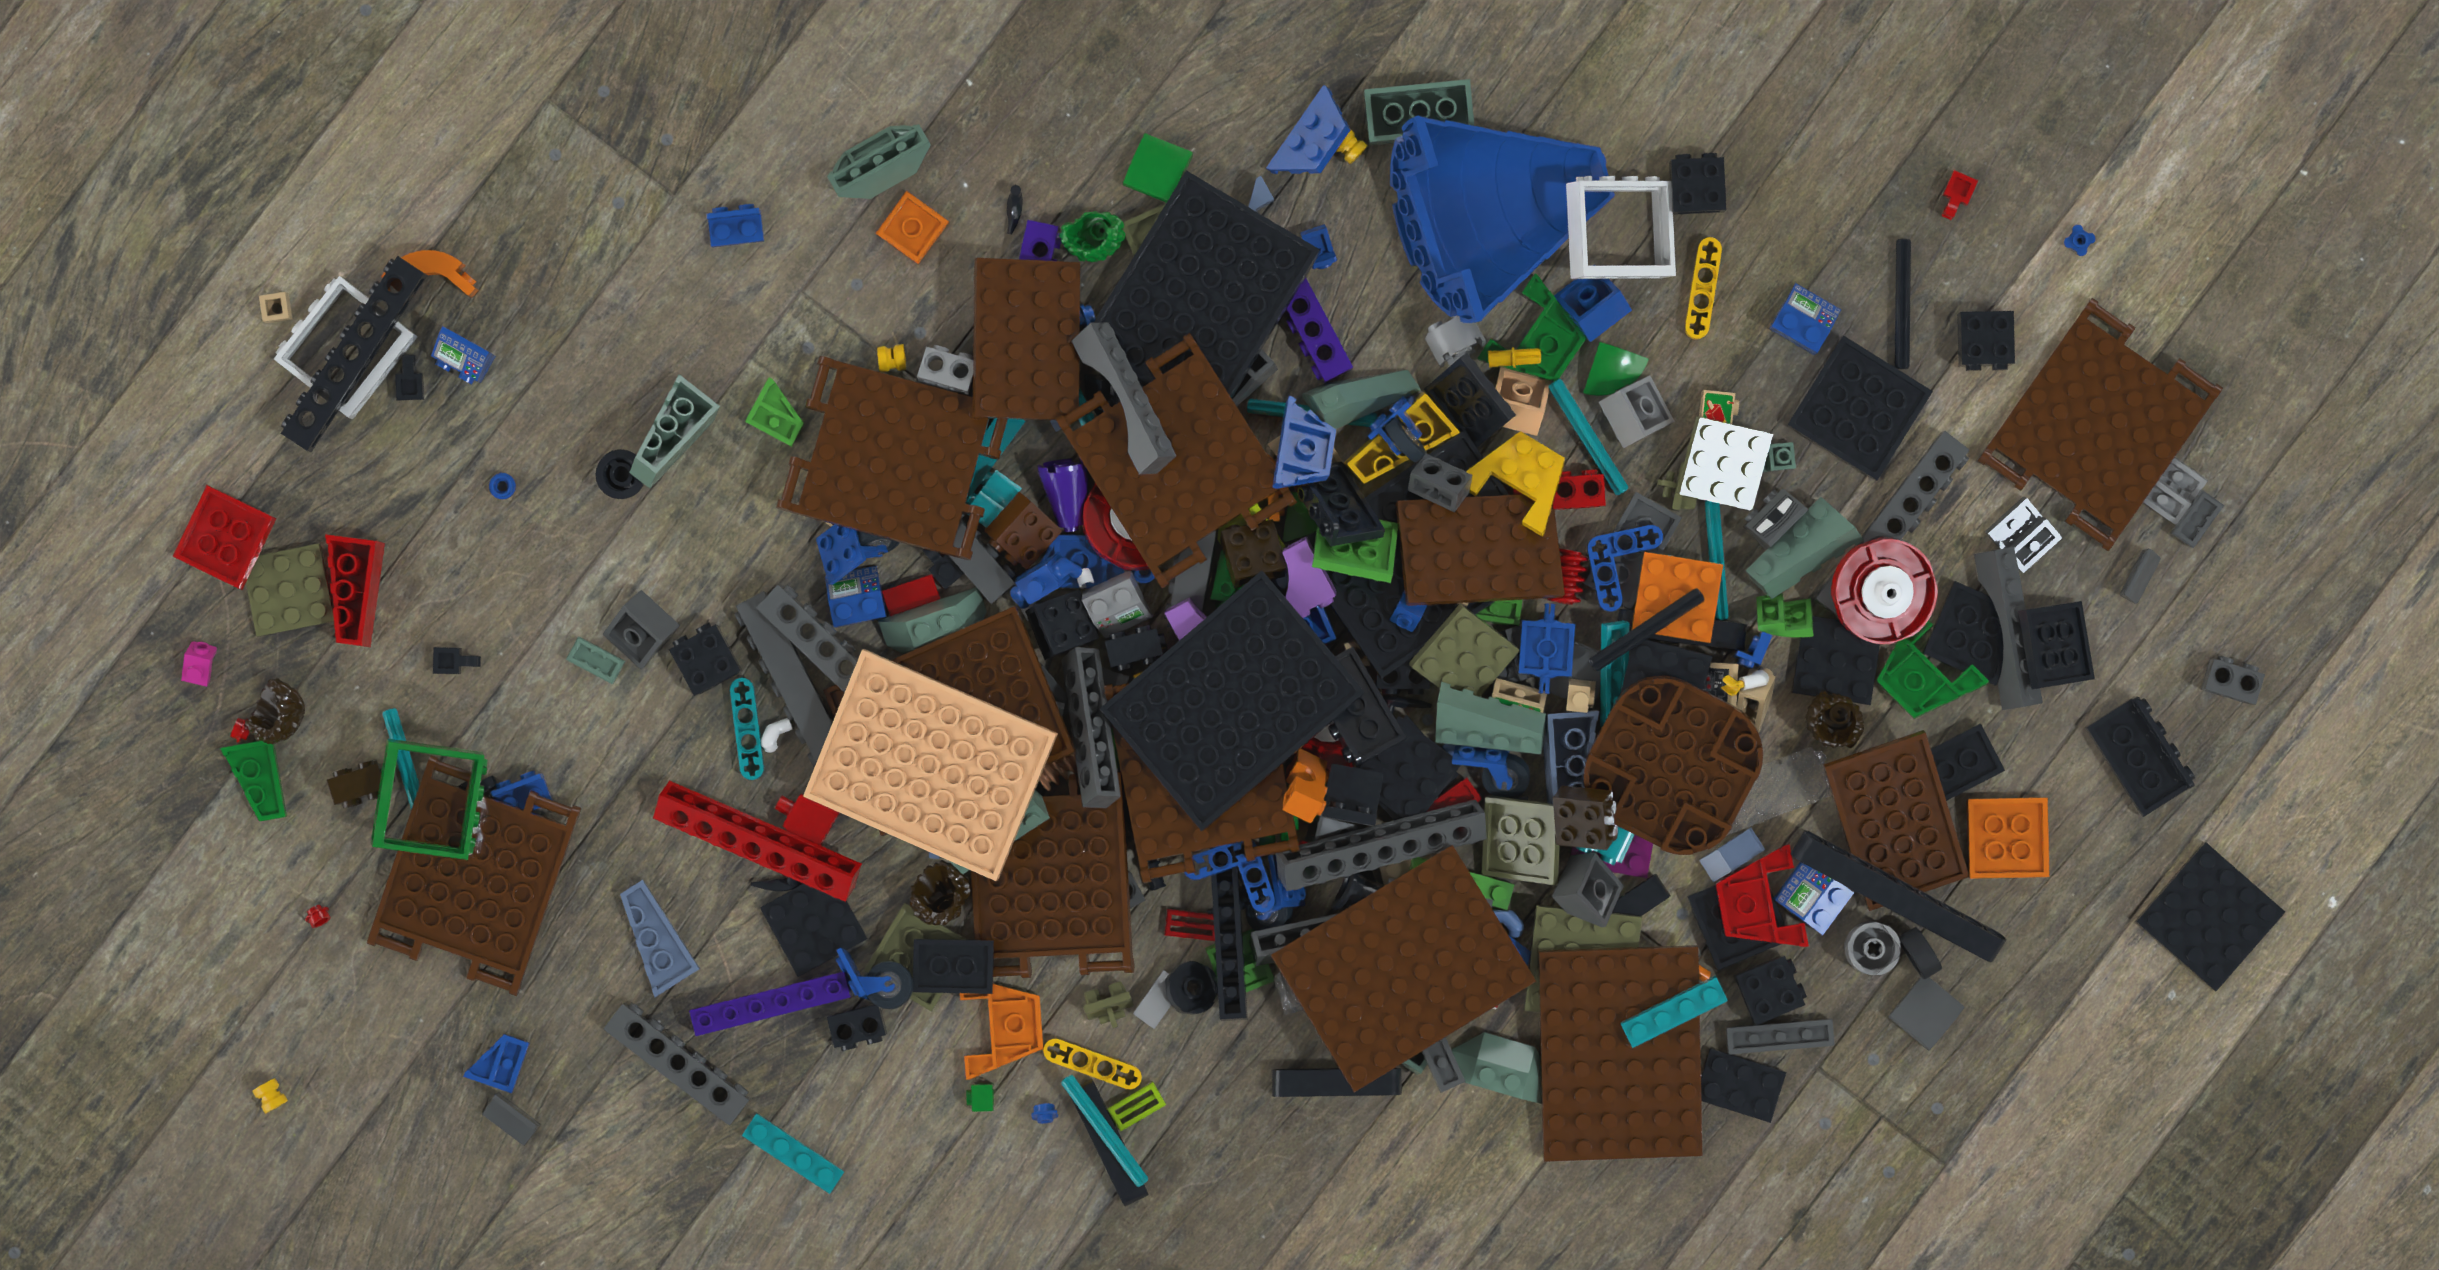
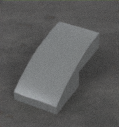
(1155, 1003)

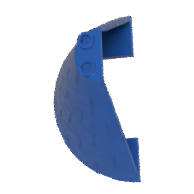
(1483, 207)

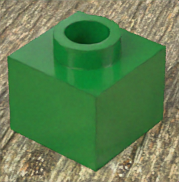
(981, 1097)

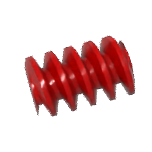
(1570, 568)

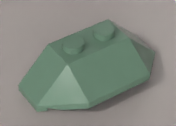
(879, 162)
(932, 621)
(1501, 1066)

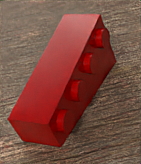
(355, 586)

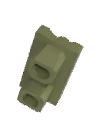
(1680, 501)
(1110, 1008)

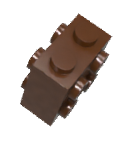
(1022, 531)

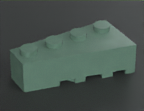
(677, 426)
(1803, 548)
(1487, 723)

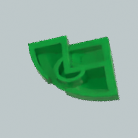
(1613, 370)

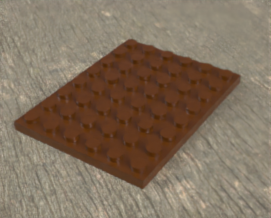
(994, 665)
(1403, 968)
(1595, 1087)

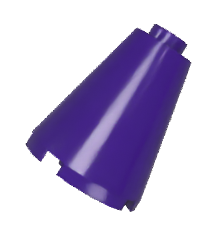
(1066, 491)

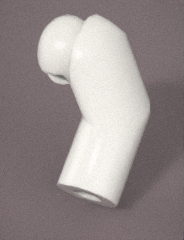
(772, 732)

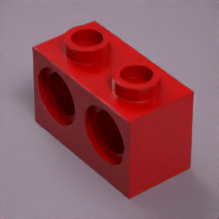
(1578, 498)

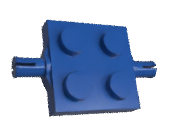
(1546, 648)

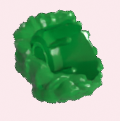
(1086, 236)

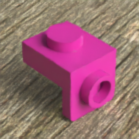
(198, 663)

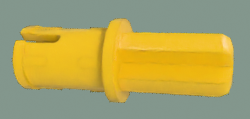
(1514, 357)

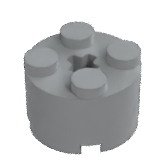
(1453, 340)
(1887, 949)

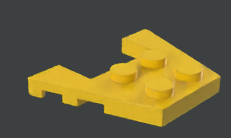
(1528, 469)

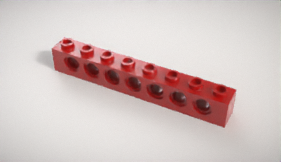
(757, 841)

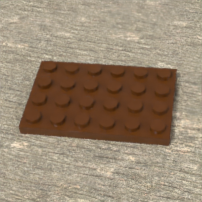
(1024, 338)
(1476, 552)
(1897, 813)

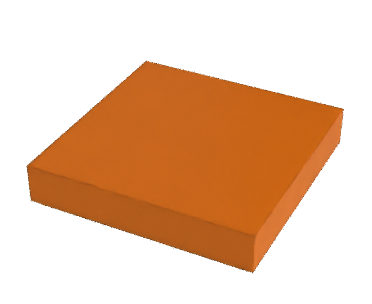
(912, 227)

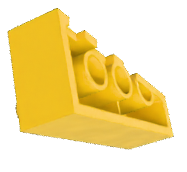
(1377, 457)

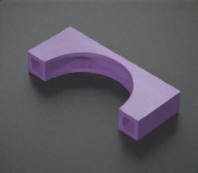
(1305, 590)

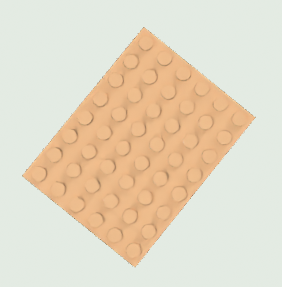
(930, 764)

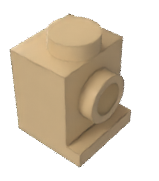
(1580, 695)

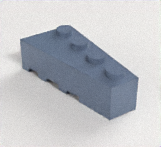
(1566, 747)

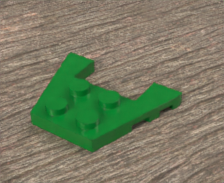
(1552, 333)
(1918, 683)

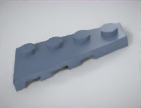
(660, 946)

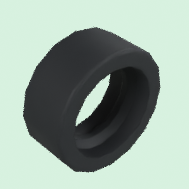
(1920, 953)

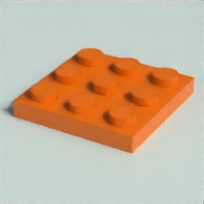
(1668, 579)
(2008, 838)

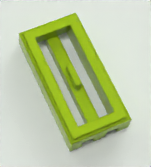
(1156, 1095)

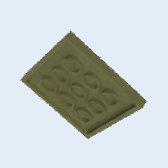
(1561, 931)

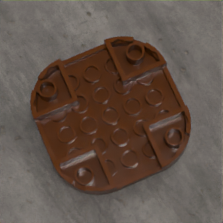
(1675, 763)

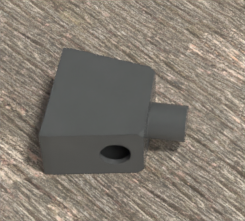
(1325, 827)

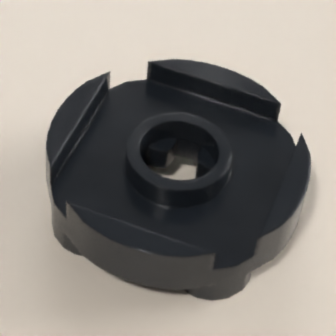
(1177, 986)

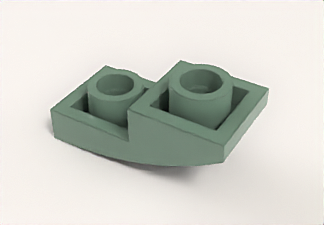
(1780, 457)

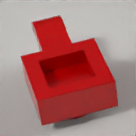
(1958, 190)

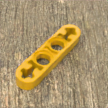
(1707, 289)
(1094, 1059)

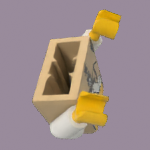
(1754, 693)

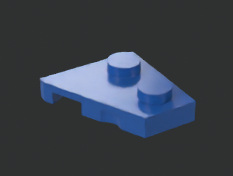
(500, 1064)

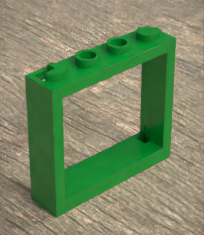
(471, 816)

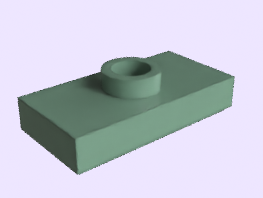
(595, 660)

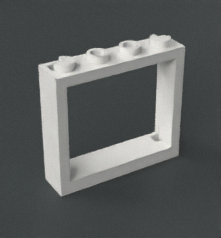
(1662, 228)
(304, 328)

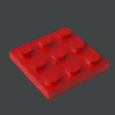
(224, 537)

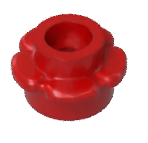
(240, 730)
(317, 916)

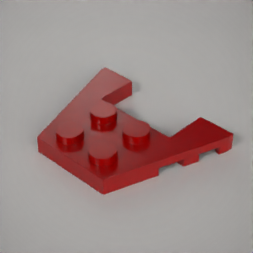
(1748, 905)

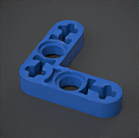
(1612, 550)
(1244, 867)

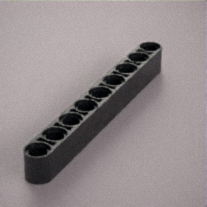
(1898, 896)

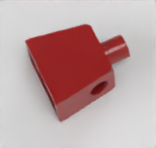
(807, 818)

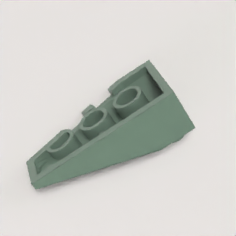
(1354, 398)

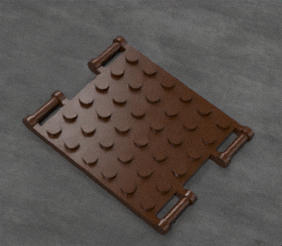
(2100, 424)
(892, 459)
(1210, 481)
(1166, 830)
(1061, 889)
(479, 905)

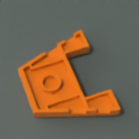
(1013, 1029)

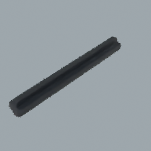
(1902, 303)
(1646, 629)

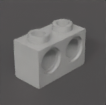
(945, 376)

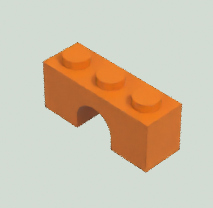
(1307, 788)

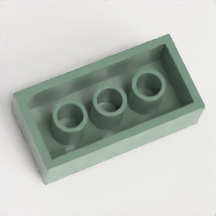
(1392, 107)

